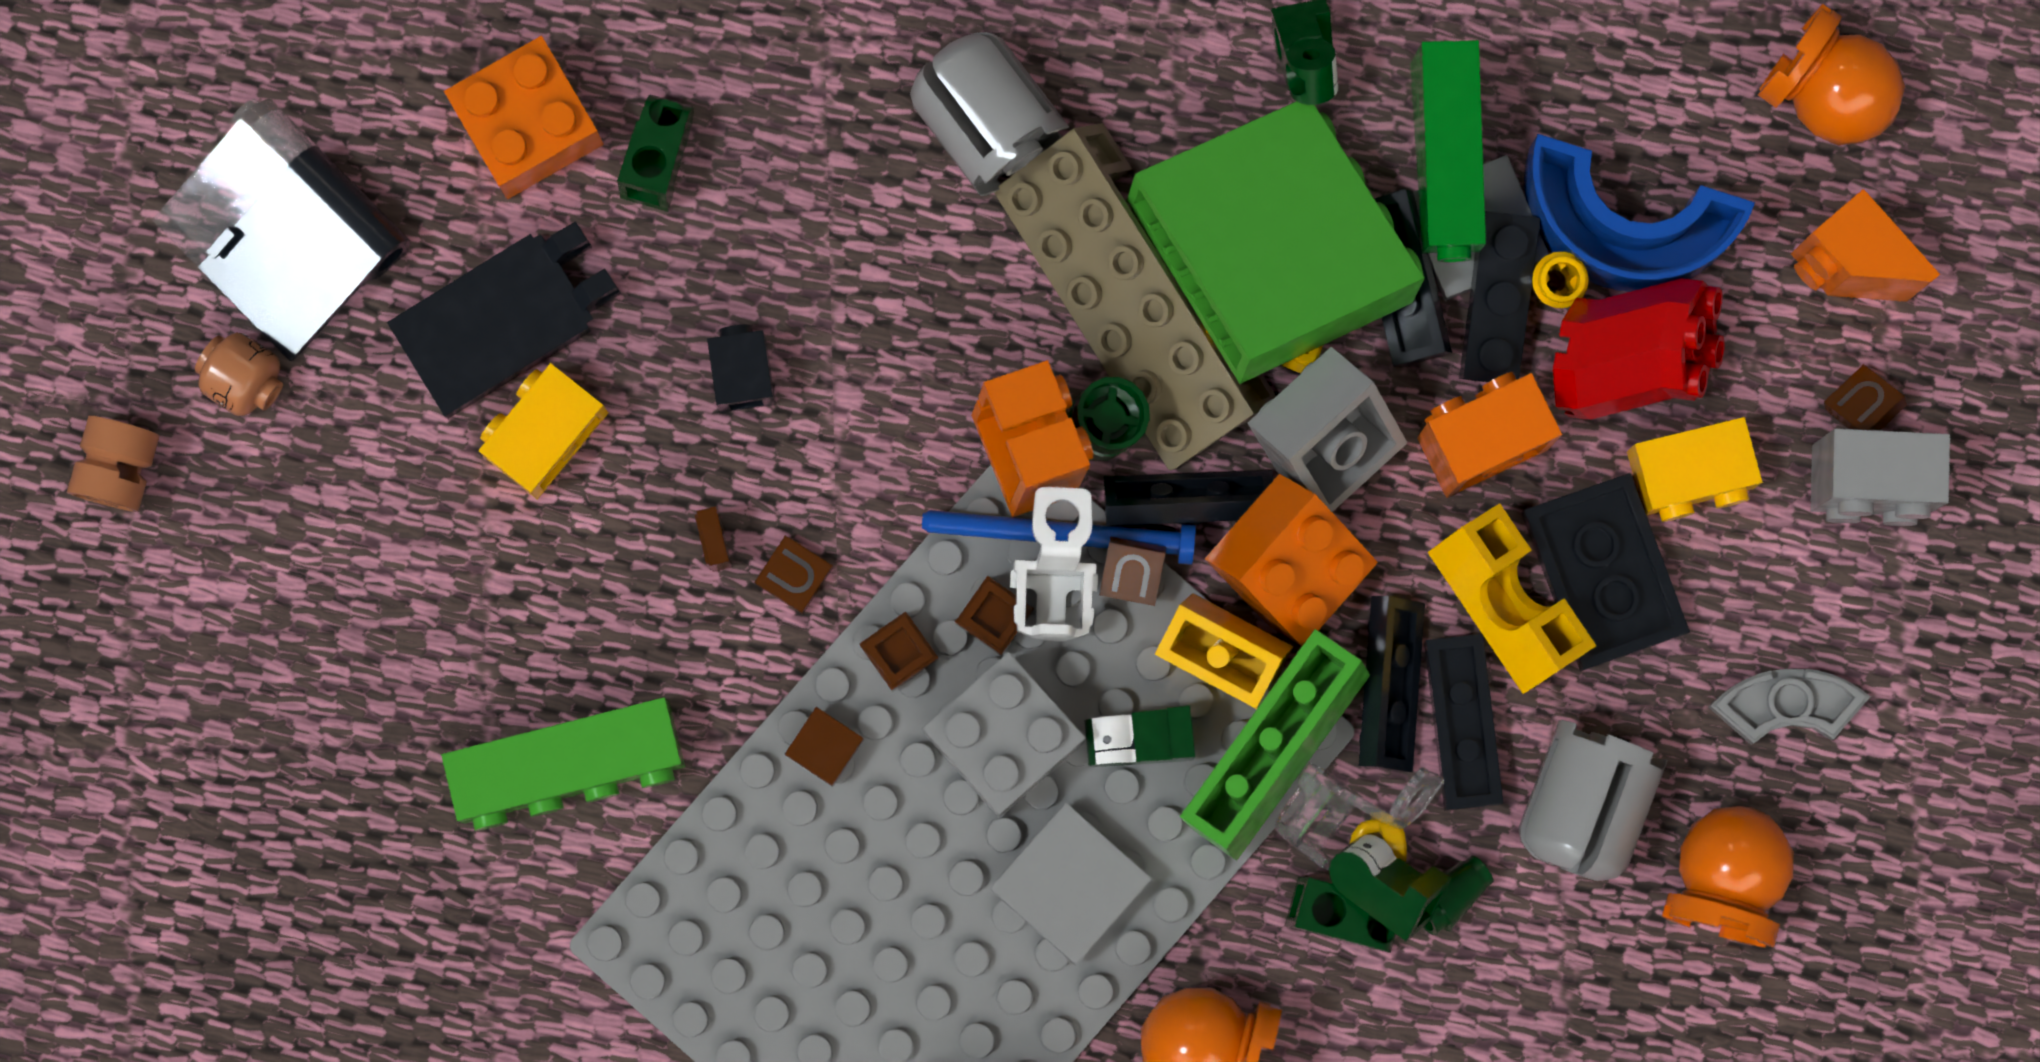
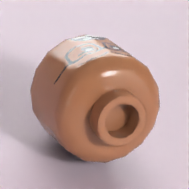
(239, 374)

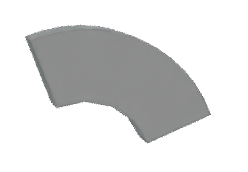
(1789, 699)

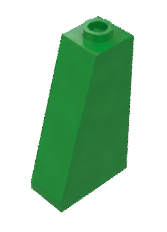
(1449, 148)

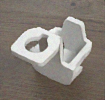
(1056, 570)

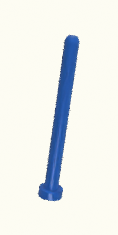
(1020, 529)

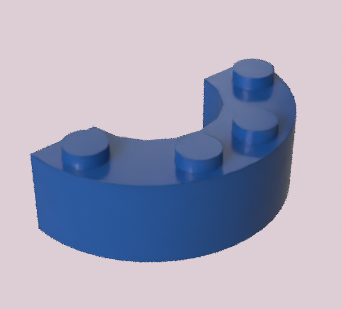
(1617, 250)

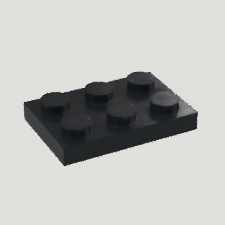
(1607, 568)

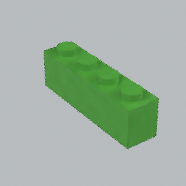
(1275, 744)
(562, 762)

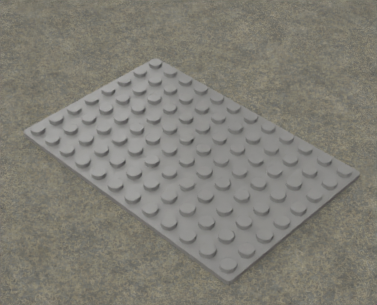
(865, 909)

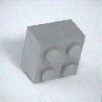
(1328, 429)
(1879, 475)
(1003, 735)

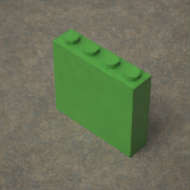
(1275, 239)

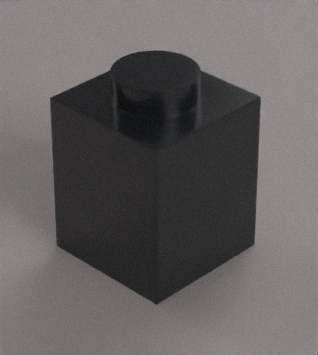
(741, 369)

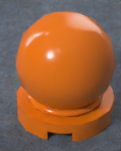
(1838, 83)
(1733, 872)
(1207, 1028)

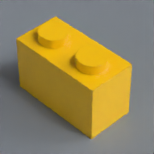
(541, 429)
(1695, 468)
(1223, 650)

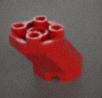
(1638, 348)

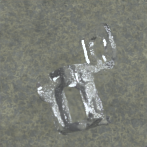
(1322, 788)

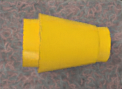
(1572, 278)

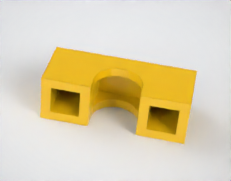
(1482, 571)

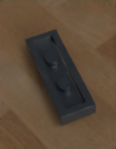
(1499, 298)
(1419, 328)
(1182, 497)
(1393, 684)
(1463, 722)

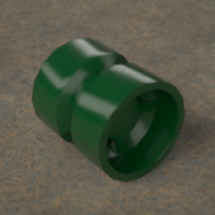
(1112, 415)

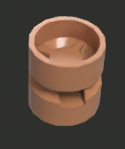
(113, 463)

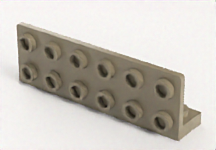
(1125, 294)

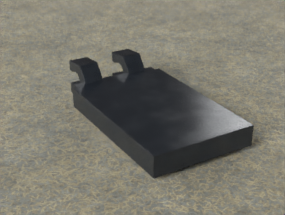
(501, 318)

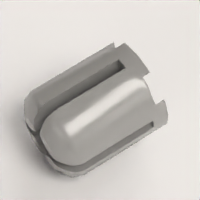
(985, 109)
(1590, 802)

